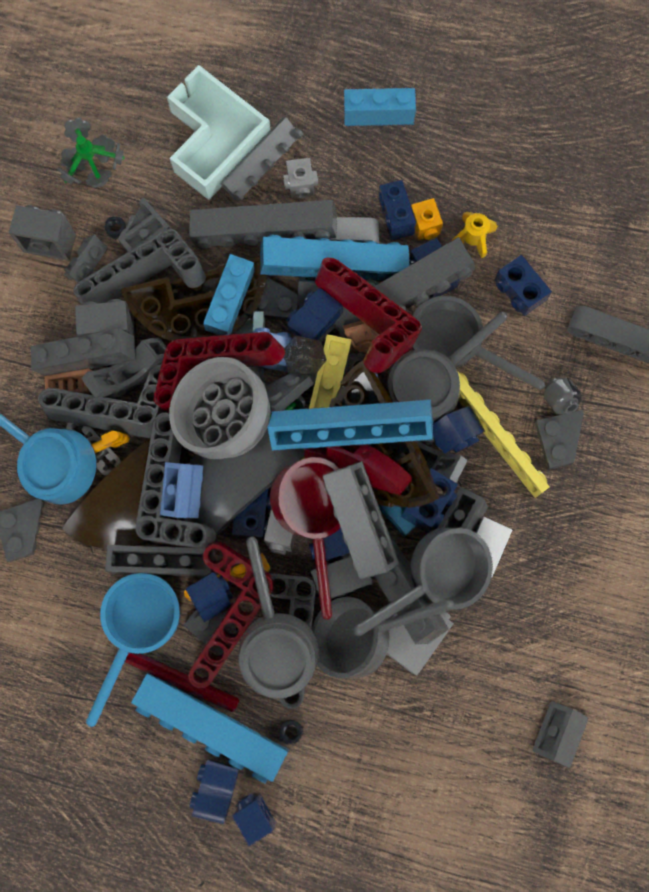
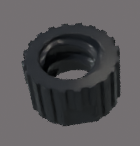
(112, 221)
(285, 738)

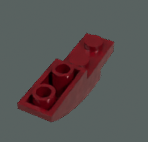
(380, 469)

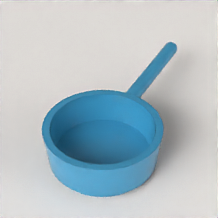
(54, 463)
(137, 618)

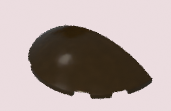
(179, 311)
(363, 388)
(112, 507)

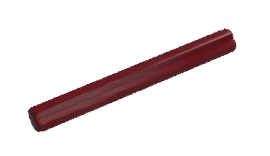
(182, 681)

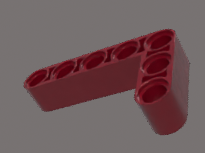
(394, 325)
(185, 354)
(234, 614)

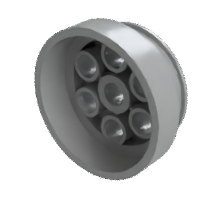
(211, 407)

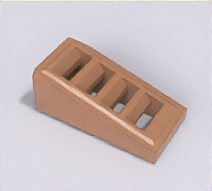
(71, 377)

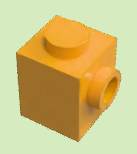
(427, 219)

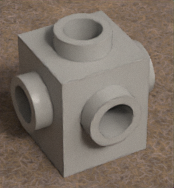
(300, 178)

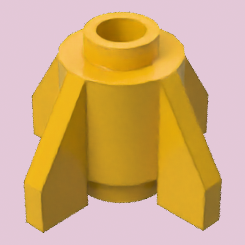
(476, 231)

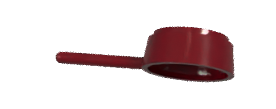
(307, 511)

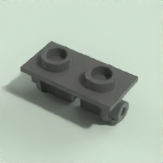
(89, 255)

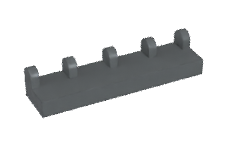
(261, 159)

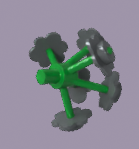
(85, 150)

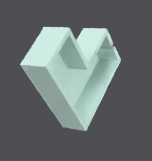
(223, 129)

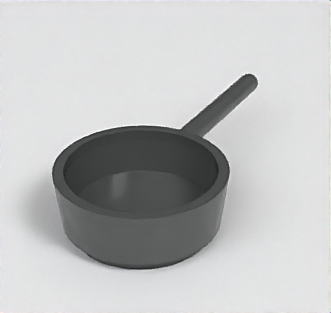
(449, 324)
(433, 376)
(443, 567)
(277, 649)
(354, 656)

